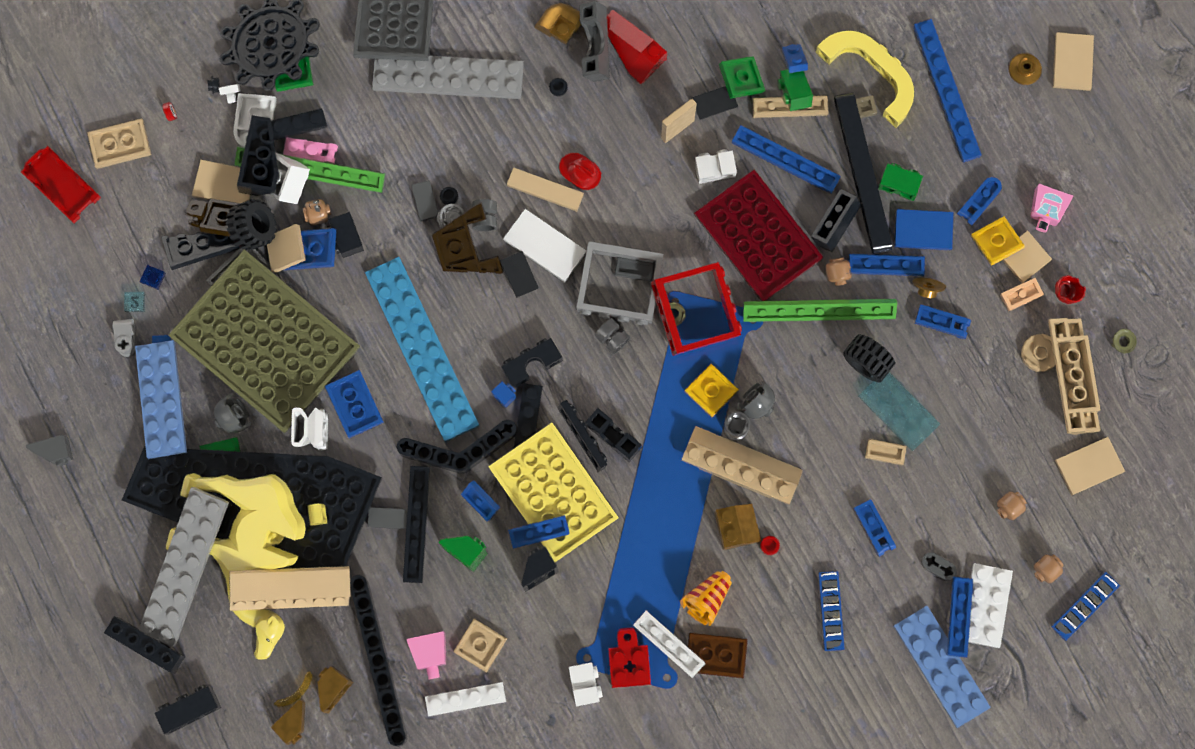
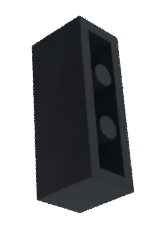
(836, 220)
(187, 709)

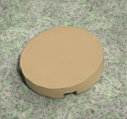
(1038, 353)

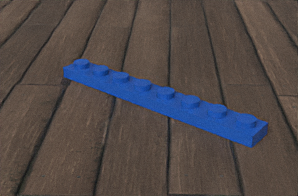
(947, 90)

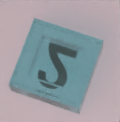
(134, 302)

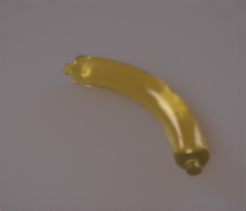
(298, 694)

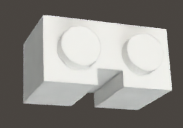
(715, 167)
(584, 684)

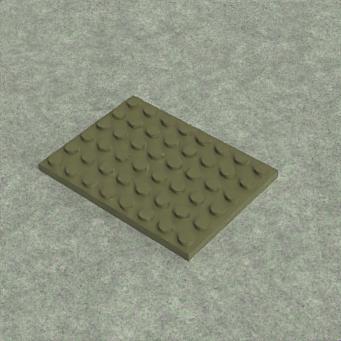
(264, 340)

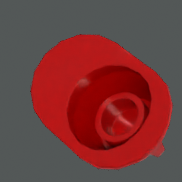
(580, 171)

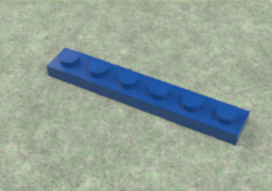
(786, 159)

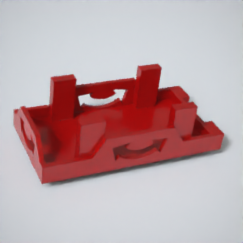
(59, 183)

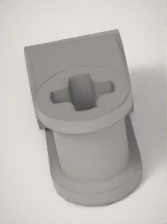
(124, 333)

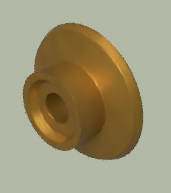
(1022, 75)
(928, 287)

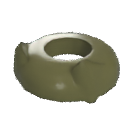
(681, 317)
(1132, 341)

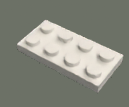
(988, 604)

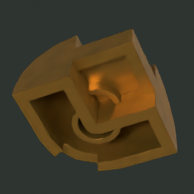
(559, 22)

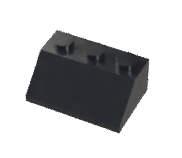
(538, 568)

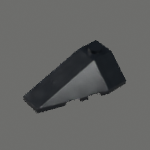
(259, 163)

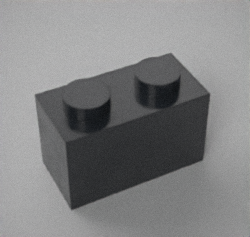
(347, 236)

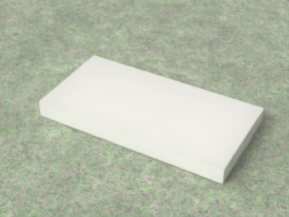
(545, 245)

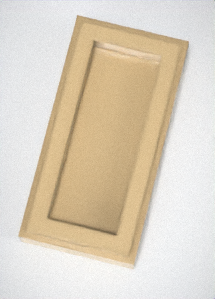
(885, 452)

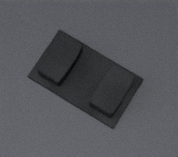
(714, 102)
(519, 274)

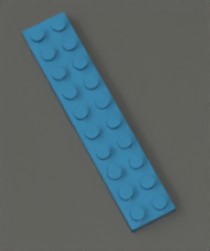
(422, 349)

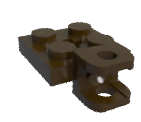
(209, 215)

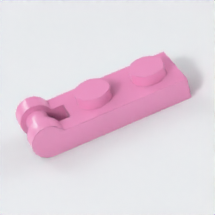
(310, 150)

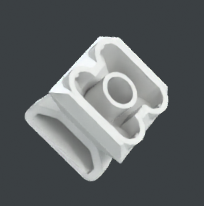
(309, 429)

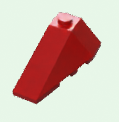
(635, 48)

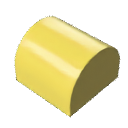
(317, 514)

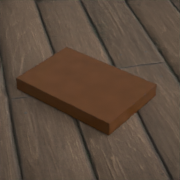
(721, 654)

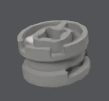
(448, 214)

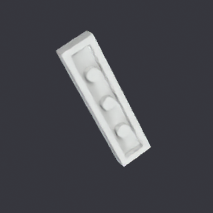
(669, 644)
(465, 699)

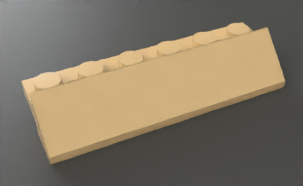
(1075, 375)
(742, 465)
(289, 588)

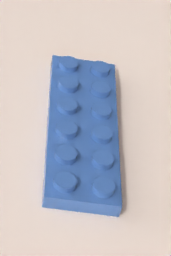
(160, 399)
(944, 673)

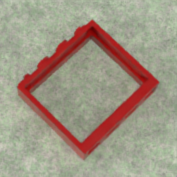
(668, 318)

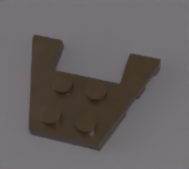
(457, 247)

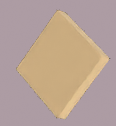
(286, 249)
(1027, 260)
(480, 645)

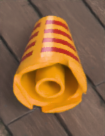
(707, 598)

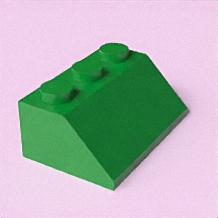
(466, 550)

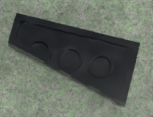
(195, 248)

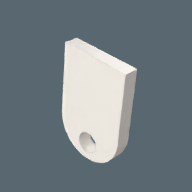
(246, 107)

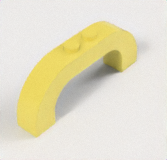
(881, 61)

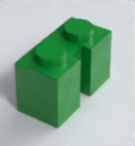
(795, 90)
(900, 181)

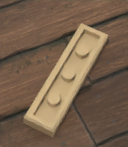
(776, 108)
(545, 189)

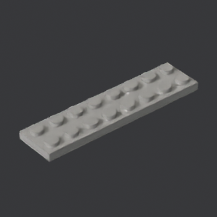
(450, 76)
(183, 566)

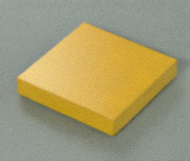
(997, 240)
(711, 390)

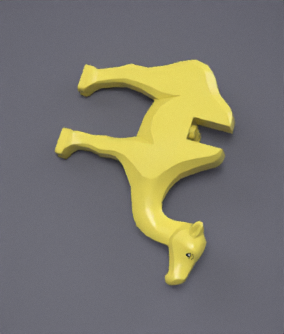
(263, 521)

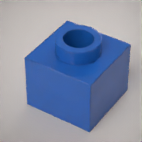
(504, 394)

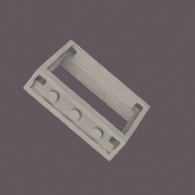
(622, 252)

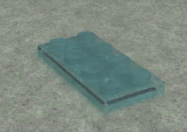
(899, 411)

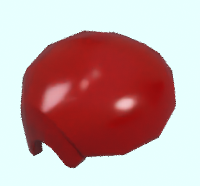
(1069, 290)

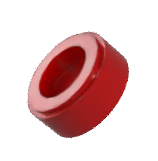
(169, 111)
(770, 545)

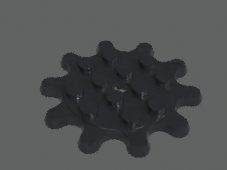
(257, 29)

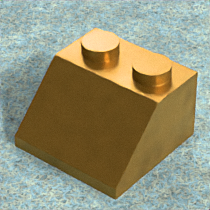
(737, 526)
(331, 688)

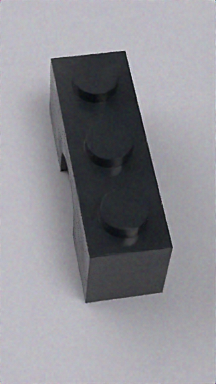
(544, 352)
(612, 435)

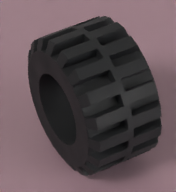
(251, 224)
(869, 358)

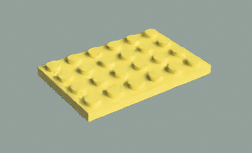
(551, 482)

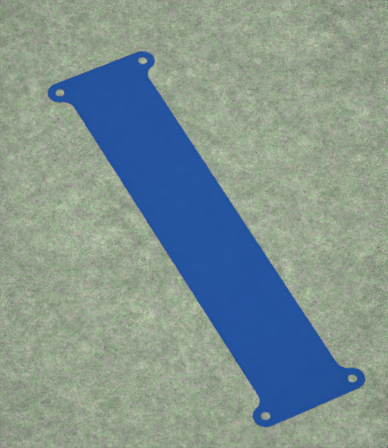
(667, 492)

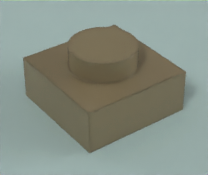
(866, 106)

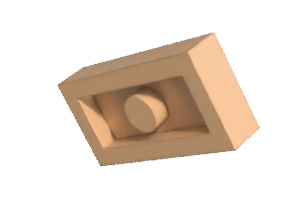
(1021, 294)

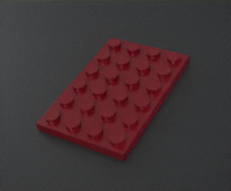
(758, 236)

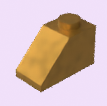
(291, 724)

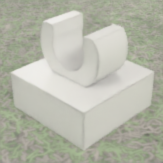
(230, 92)

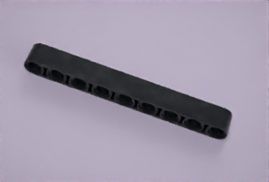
(863, 173)
(384, 668)

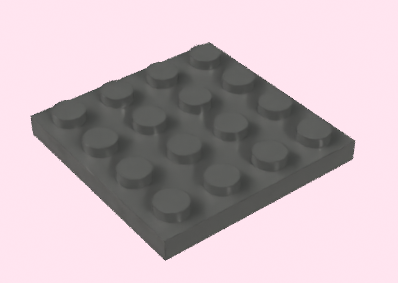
(393, 29)

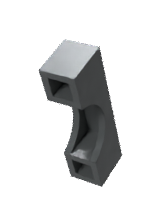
(596, 62)

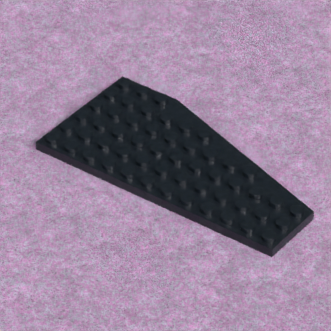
(311, 479)

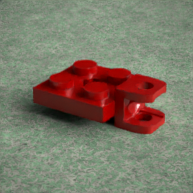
(629, 651)

